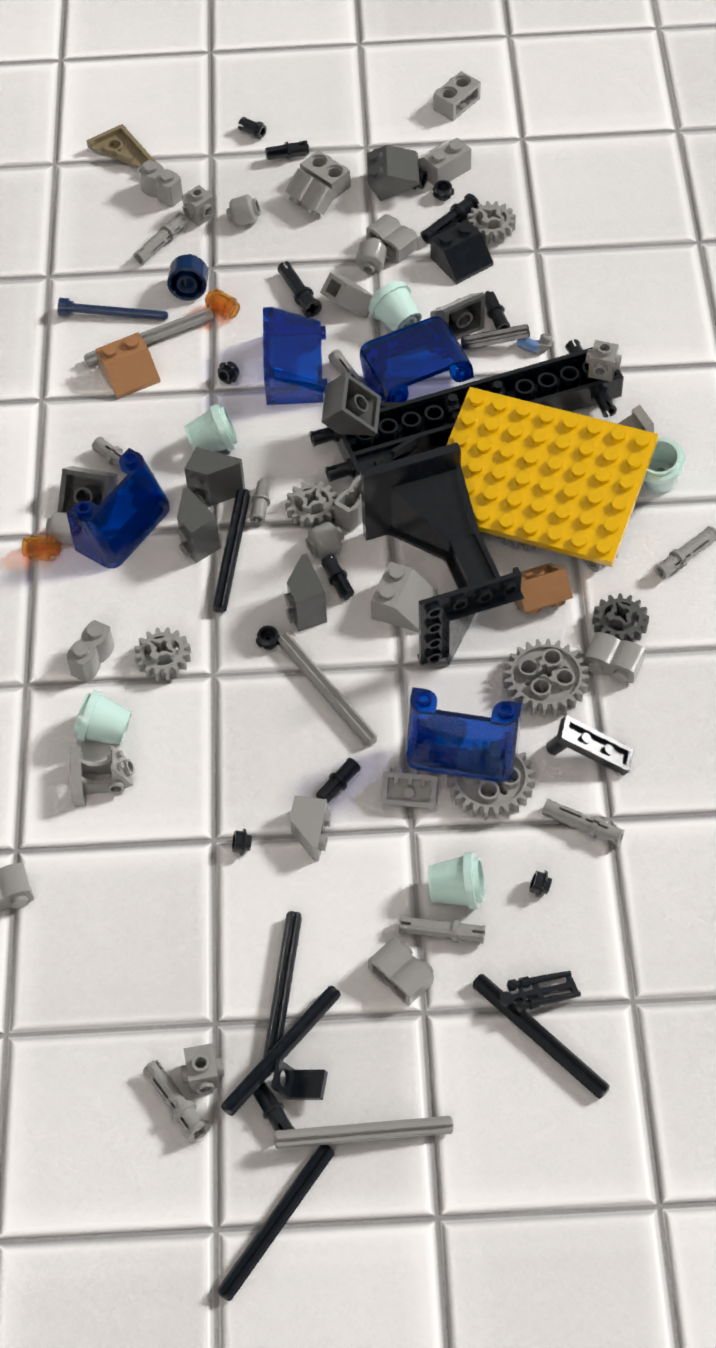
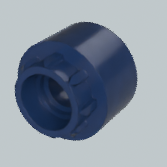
(187, 277)

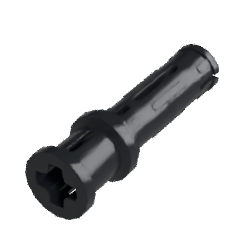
(457, 213)
(302, 294)

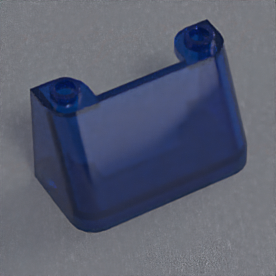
(412, 356)
(292, 358)
(123, 519)
(460, 741)

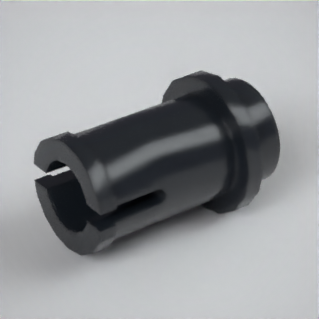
(257, 129)

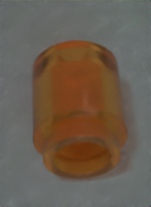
(222, 304)
(41, 547)

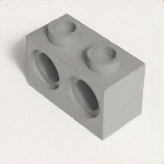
(457, 95)
(327, 171)

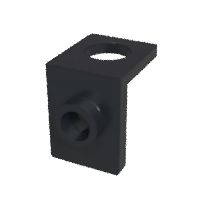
(299, 1083)

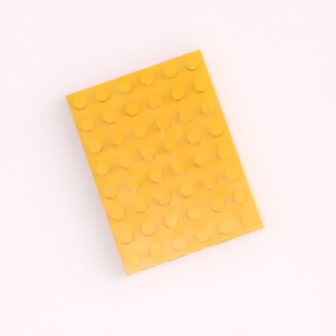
(550, 474)

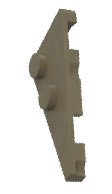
(120, 145)

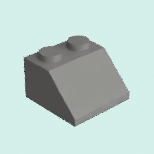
(446, 161)
(399, 596)

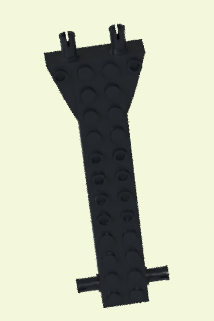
(429, 419)

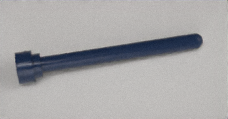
(68, 307)

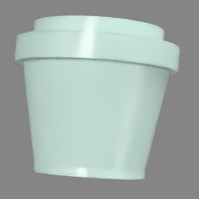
(394, 306)
(212, 430)
(665, 466)
(101, 720)
(457, 881)

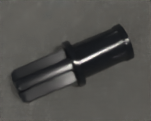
(287, 150)
(495, 311)
(337, 577)
(338, 780)
(272, 1108)

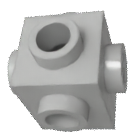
(198, 205)
(603, 360)
(202, 1069)

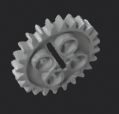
(546, 677)
(472, 791)

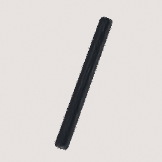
(231, 551)
(283, 980)
(543, 1038)
(280, 1050)
(275, 1222)

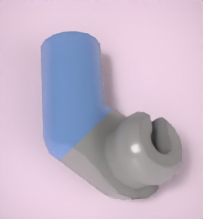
(542, 344)

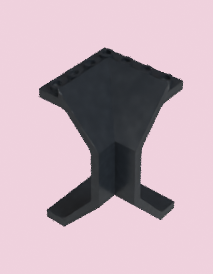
(429, 507)

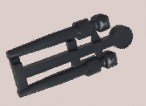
(536, 996)

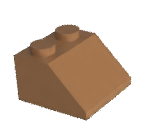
(127, 365)
(543, 587)

